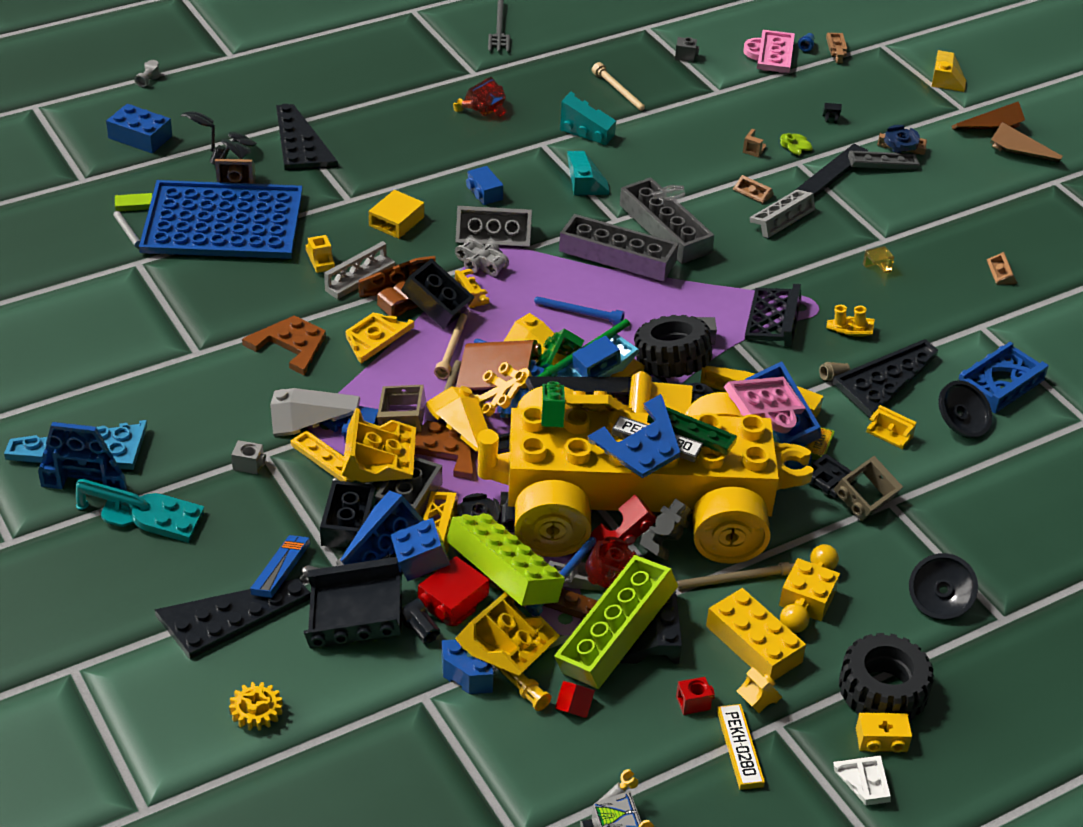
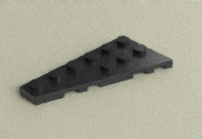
(883, 378)
(214, 620)

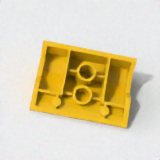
(378, 451)
(507, 636)

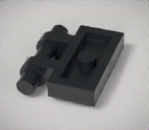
(831, 471)

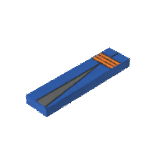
(280, 566)

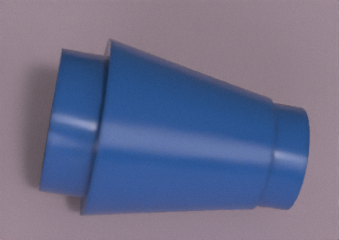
(806, 42)

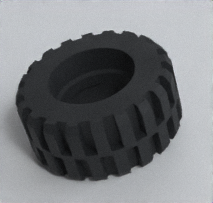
(673, 346)
(891, 656)

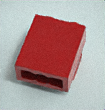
(453, 592)

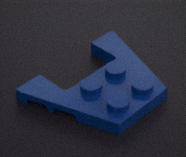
(647, 448)

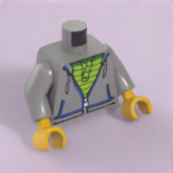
(617, 807)

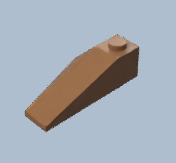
(1013, 141)

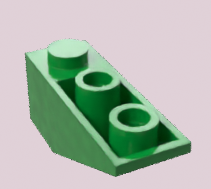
(553, 404)

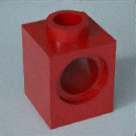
(694, 695)

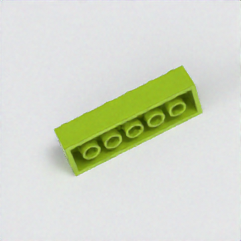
(505, 559)
(616, 621)

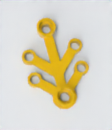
(504, 401)

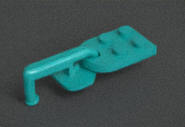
(149, 512)

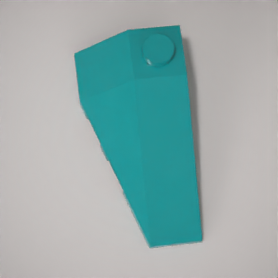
(585, 175)

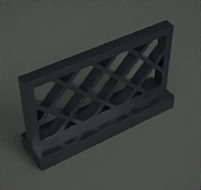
(788, 315)

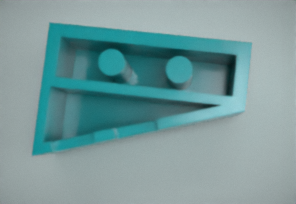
(585, 121)

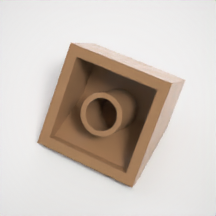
(235, 171)

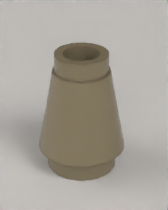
(831, 369)

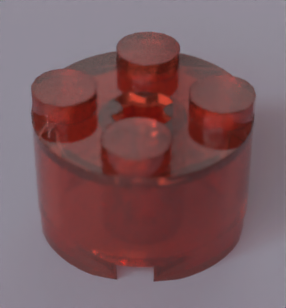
(607, 561)

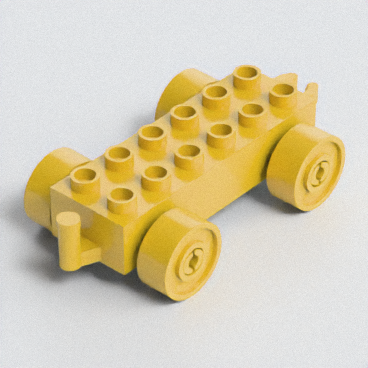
(562, 477)

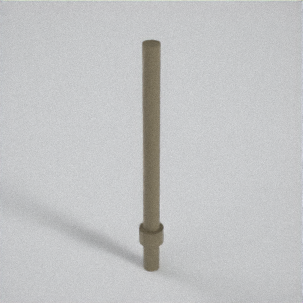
(783, 569)

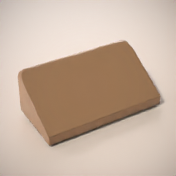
(753, 189)
(1001, 269)

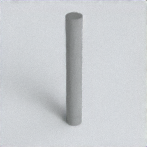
(127, 229)

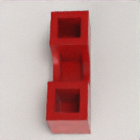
(636, 520)

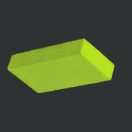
(133, 202)

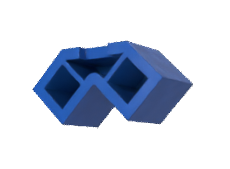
(469, 672)

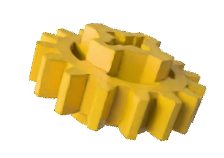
(255, 706)

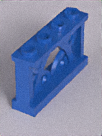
(1028, 369)

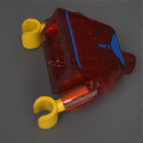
(484, 97)

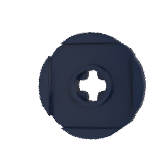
(901, 139)

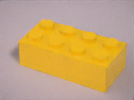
(755, 634)

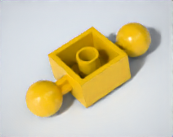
(809, 588)

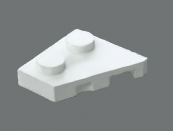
(865, 779)

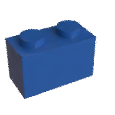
(485, 185)
(596, 358)

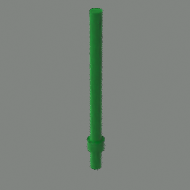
(552, 370)

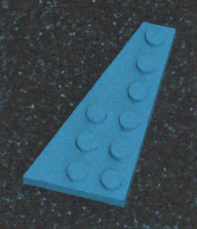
(122, 442)

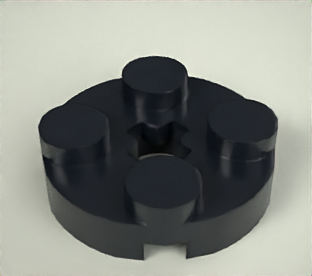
(480, 502)

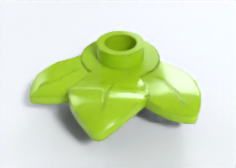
(795, 143)

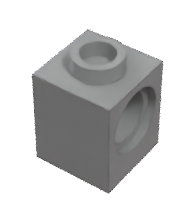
(248, 457)

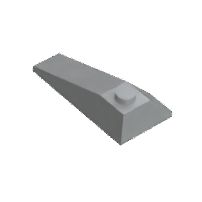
(300, 408)

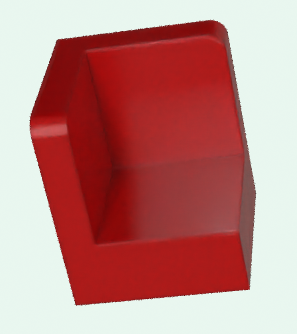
(574, 699)

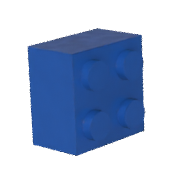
(420, 549)

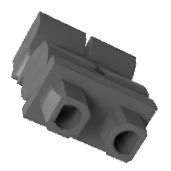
(668, 526)

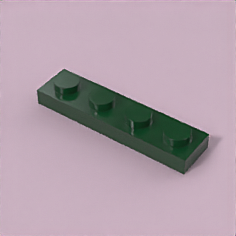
(700, 431)

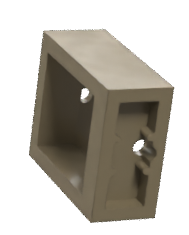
(395, 396)
(873, 470)

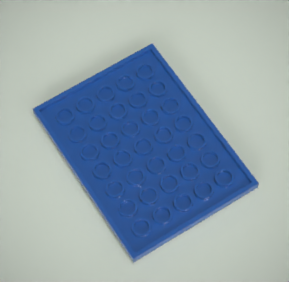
(222, 219)

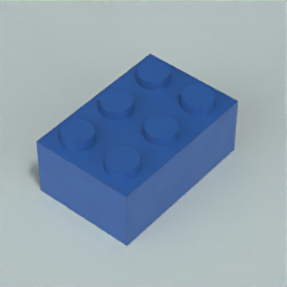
(139, 128)

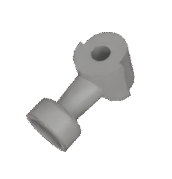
(151, 72)

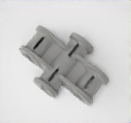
(482, 257)

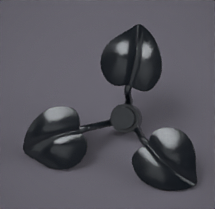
(237, 145)

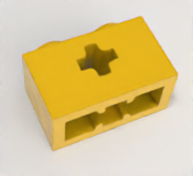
(883, 732)

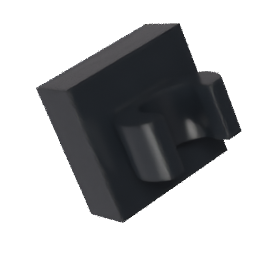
(831, 110)

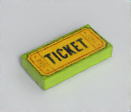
(821, 446)

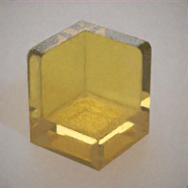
(879, 256)

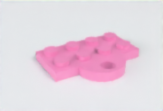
(771, 50)
(767, 399)

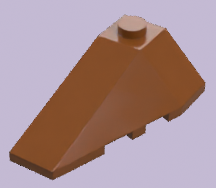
(1009, 114)
(390, 277)

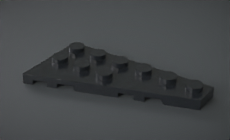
(300, 142)

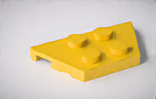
(375, 333)

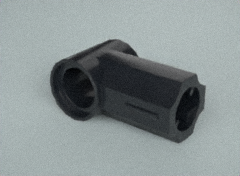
(508, 513)
(417, 617)

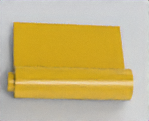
(643, 389)

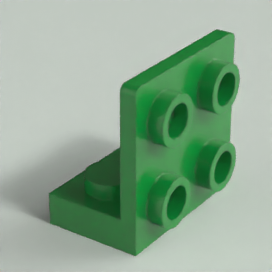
(563, 343)

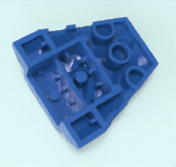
(80, 454)

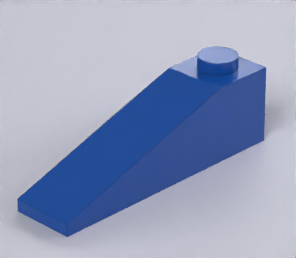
(374, 536)

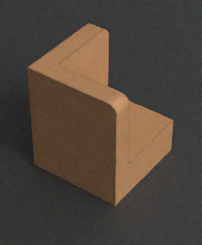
(753, 145)

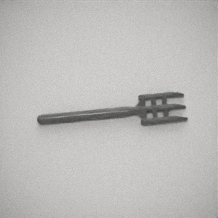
(499, 39)

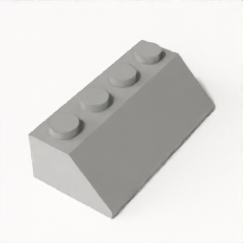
(499, 225)

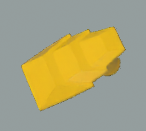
(853, 326)

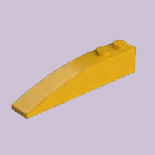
(718, 377)

